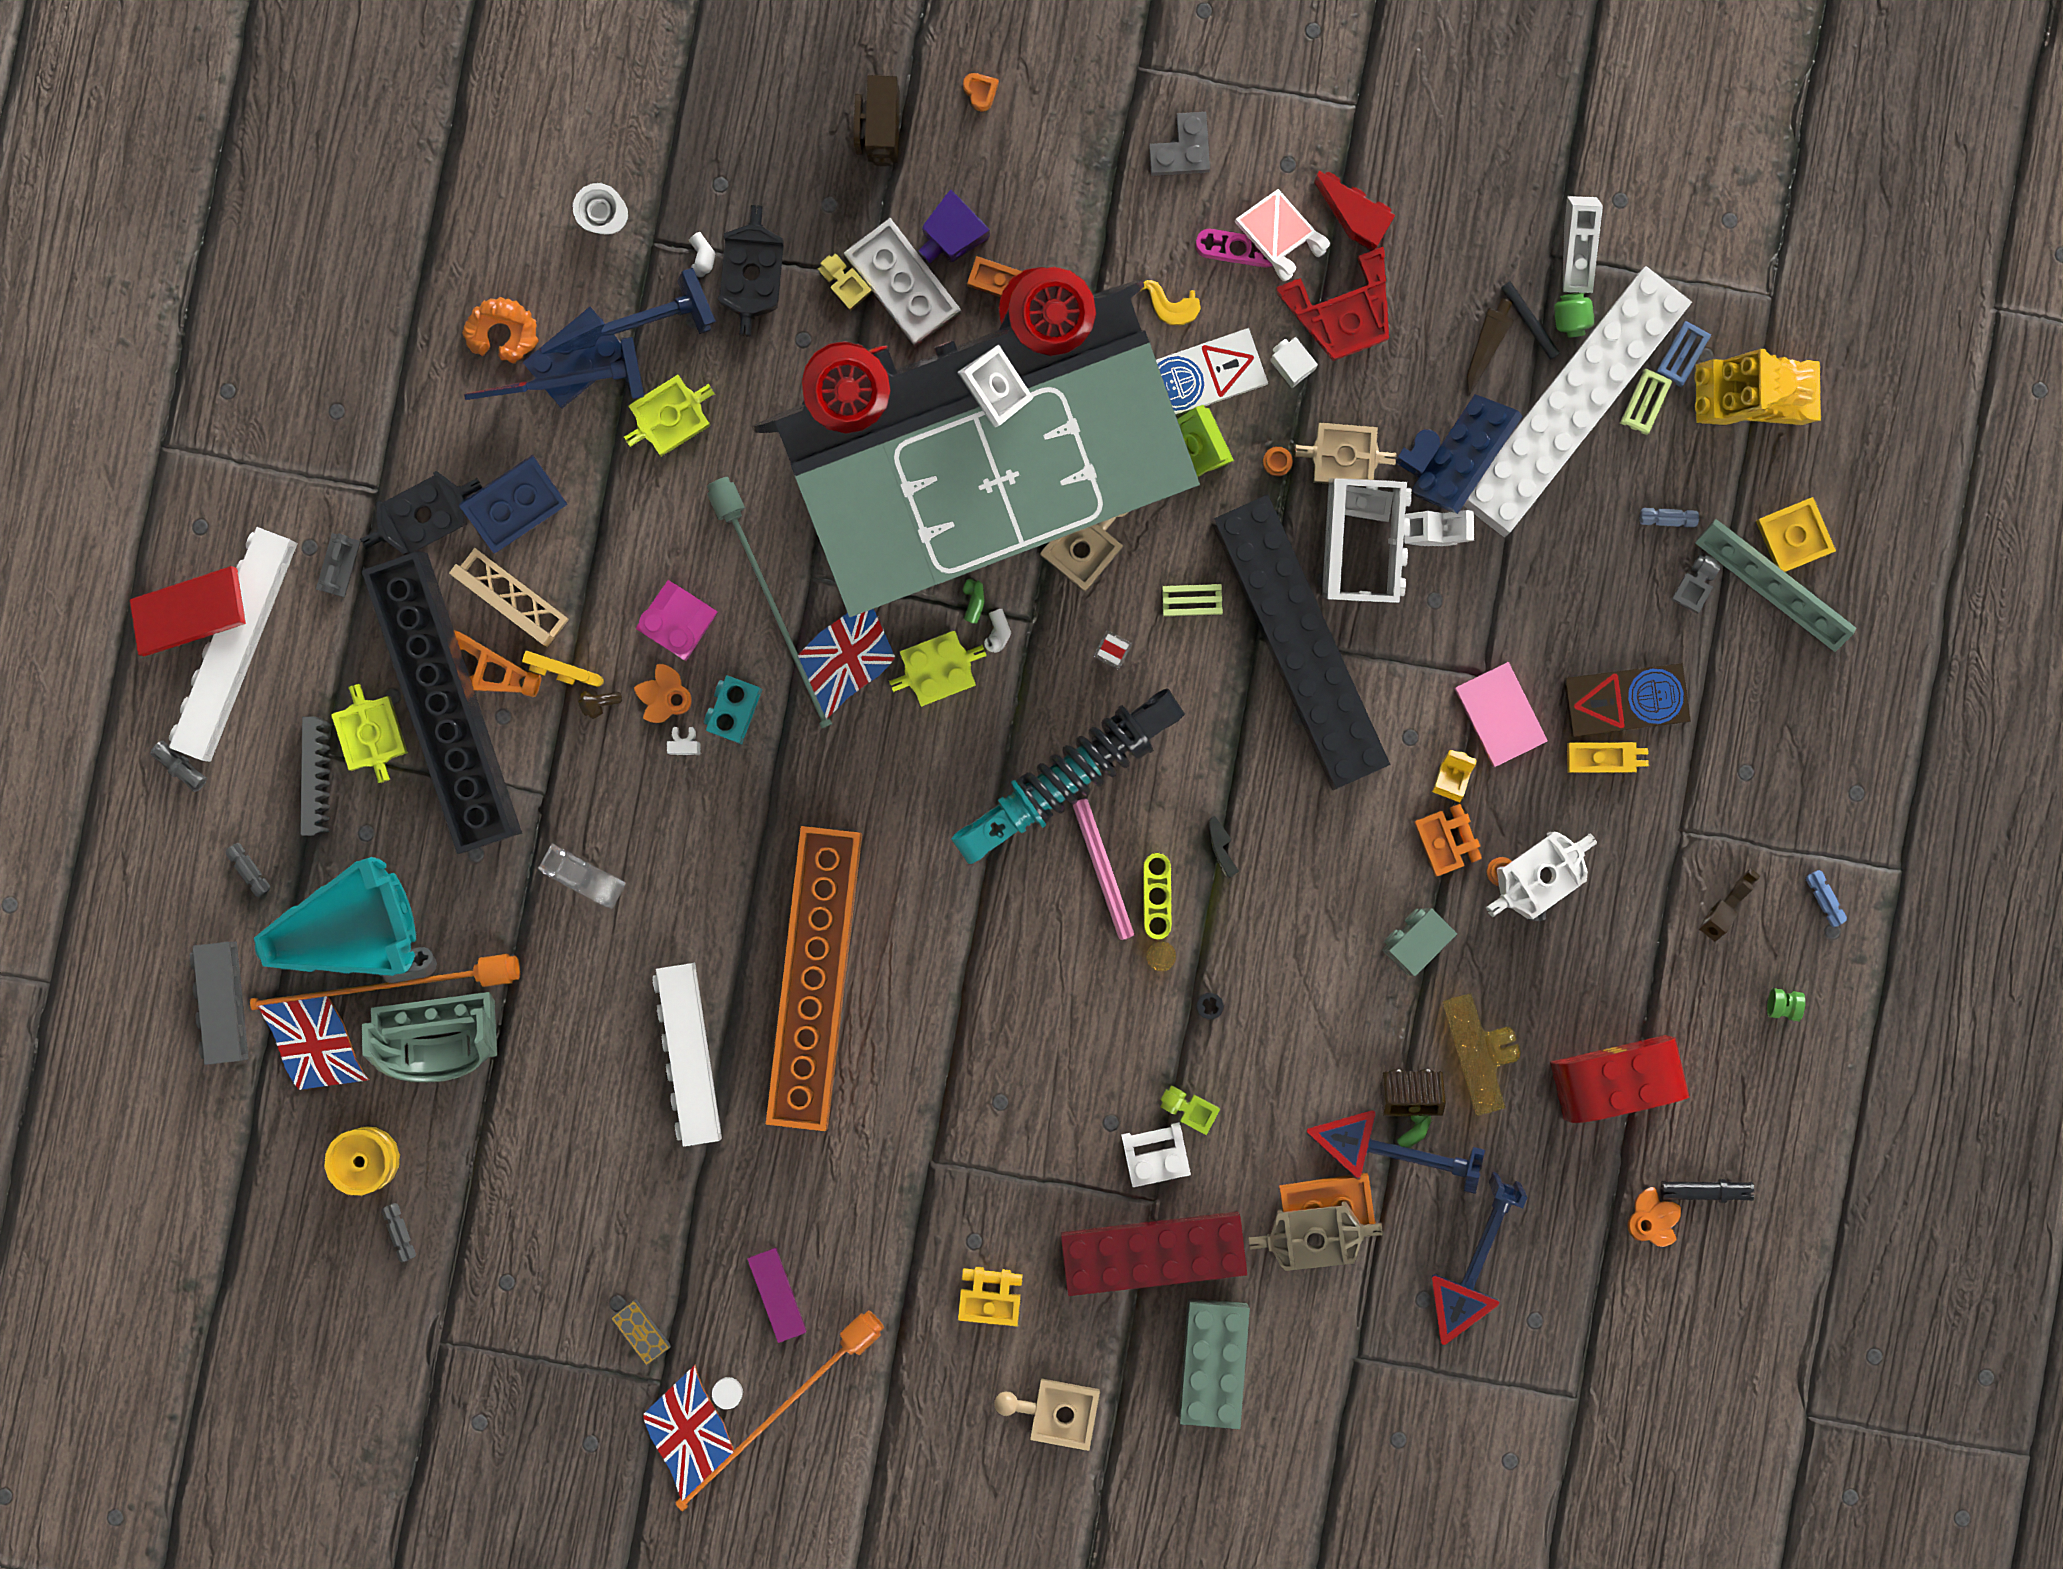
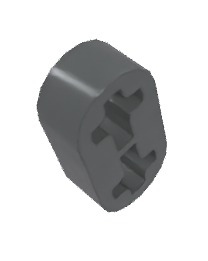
(416, 971)

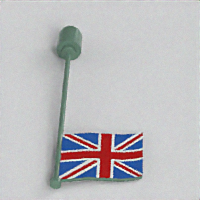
(840, 656)

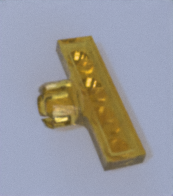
(1480, 1052)

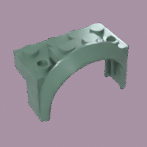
(437, 1057)

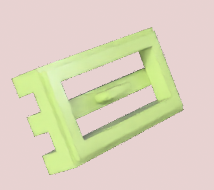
(1635, 424)
(1217, 588)

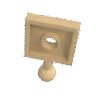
(1083, 570)
(1050, 1399)

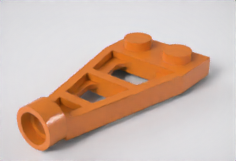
(512, 676)

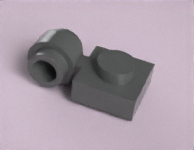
(1693, 590)

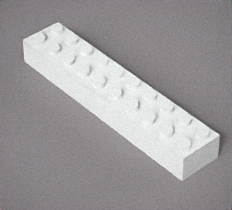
(1576, 400)

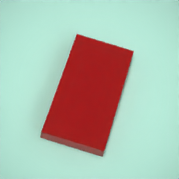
(187, 611)

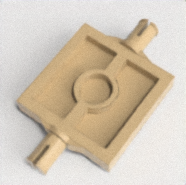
(1345, 453)

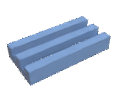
(1680, 380)

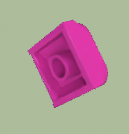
(676, 620)

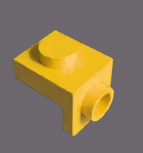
(1454, 775)

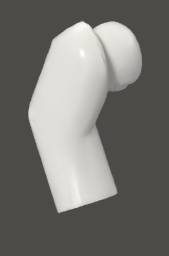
(705, 255)

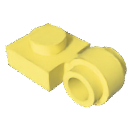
(849, 286)

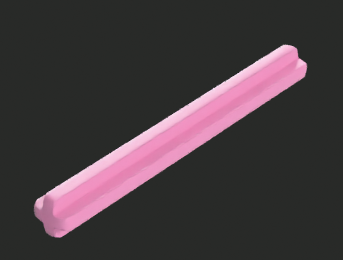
(1103, 869)

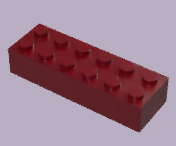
(1154, 1253)

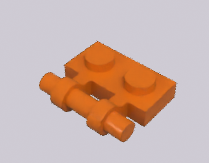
(1440, 844)

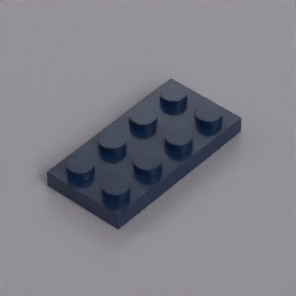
(1466, 453)

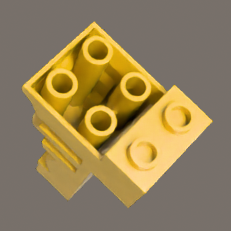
(1757, 389)

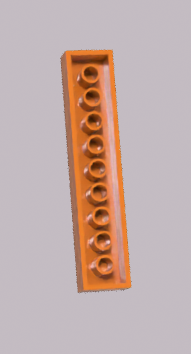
(814, 978)

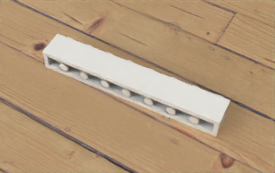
(231, 651)

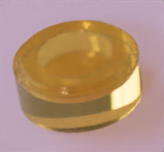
(1161, 956)

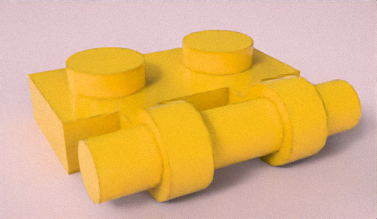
(990, 1306)

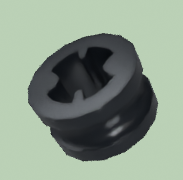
(1219, 1003)

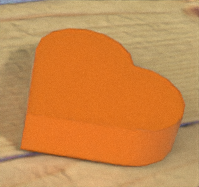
(980, 90)

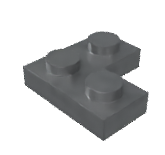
(1187, 154)

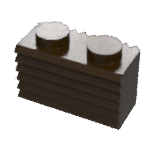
(1413, 1093)

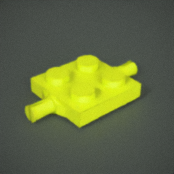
(669, 415)
(937, 668)
(369, 733)

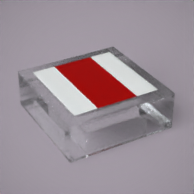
(1112, 650)

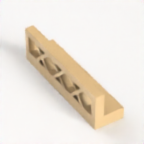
(502, 605)

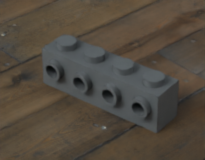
(219, 1002)

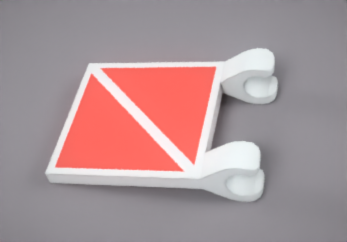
(1278, 230)

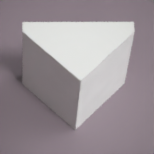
(995, 386)

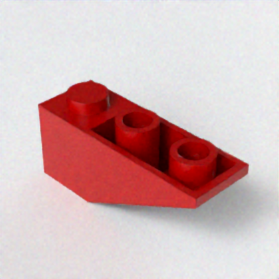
(1358, 216)

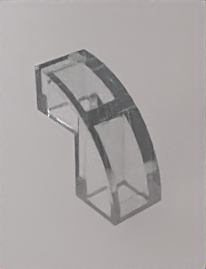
(581, 876)

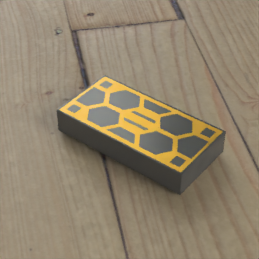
(640, 1332)

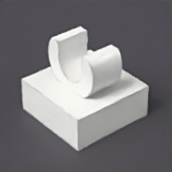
(683, 746)

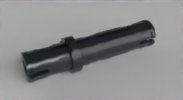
(1718, 1190)

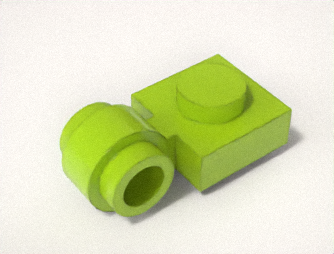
(1197, 1113)

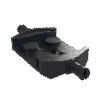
(745, 248)
(398, 515)

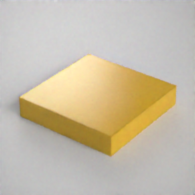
(1796, 535)

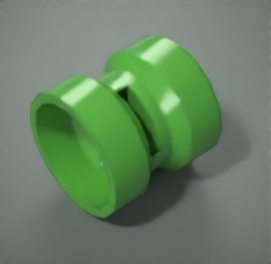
(1786, 1004)

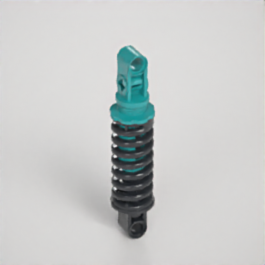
(1037, 795)

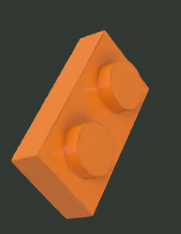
(990, 276)

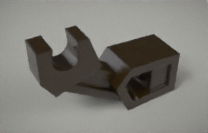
(1722, 913)

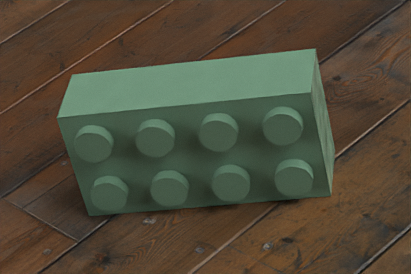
(1214, 1363)

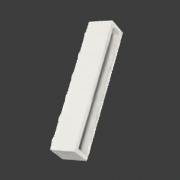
(688, 1054)

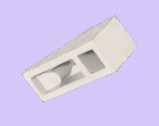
(1581, 243)

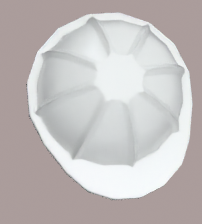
(600, 209)

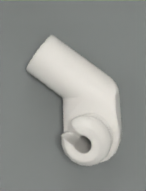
(1000, 633)

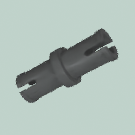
(178, 766)

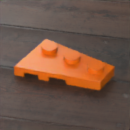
(1331, 1193)

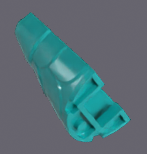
(345, 927)

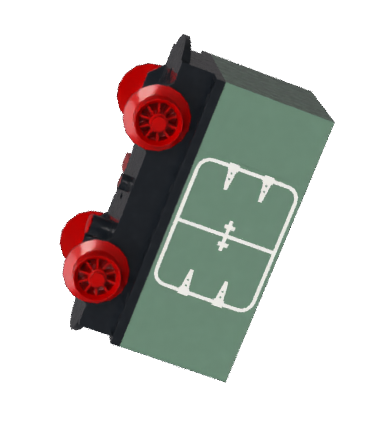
(923, 486)

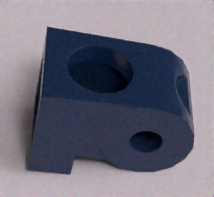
(1422, 451)

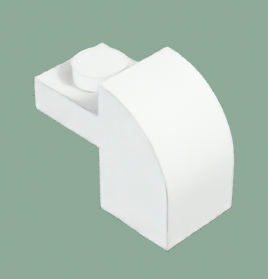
(1440, 529)

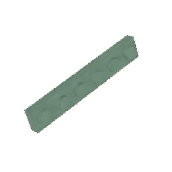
(1775, 585)

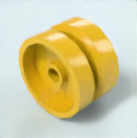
(344, 1160)

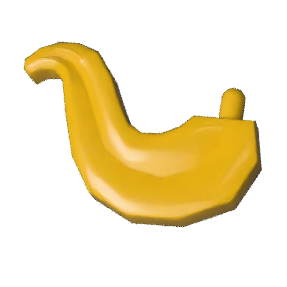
(1172, 313)

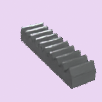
(312, 776)

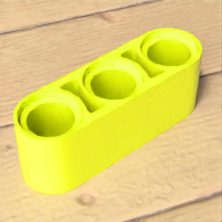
(1157, 881)

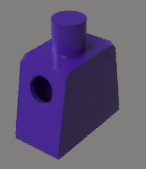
(952, 230)

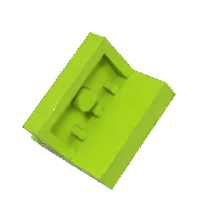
(1204, 440)

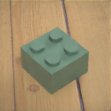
(1418, 941)

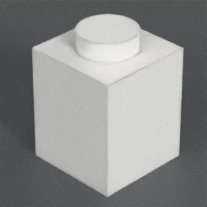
(1292, 361)

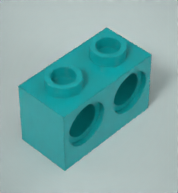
(741, 712)

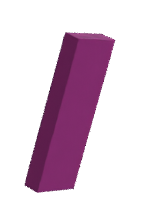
(777, 1295)

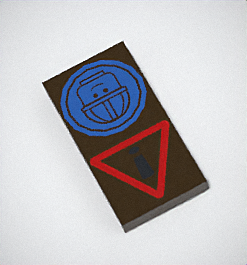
(1627, 700)

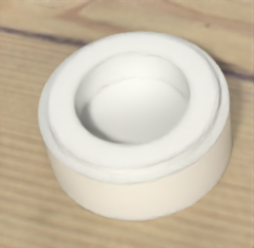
(727, 1393)

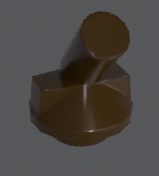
(592, 703)

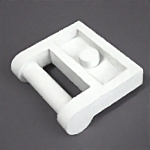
(1159, 1164)

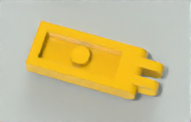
(566, 672)
(1604, 757)

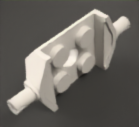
(1521, 881)

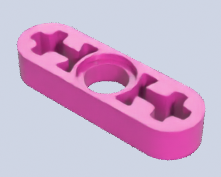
(1214, 253)

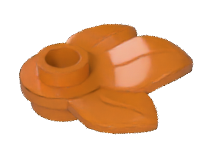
(659, 695)
(1658, 1218)

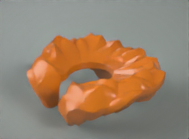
(507, 312)

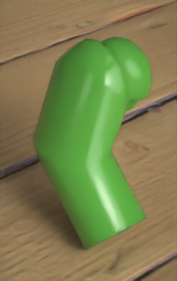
(976, 602)
(1417, 1133)

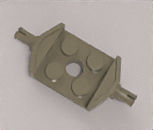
(1335, 1224)

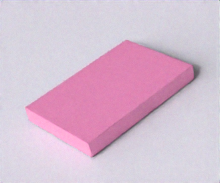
(1500, 714)

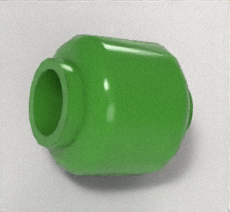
(1574, 314)

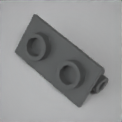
(338, 565)

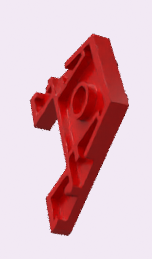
(1347, 321)

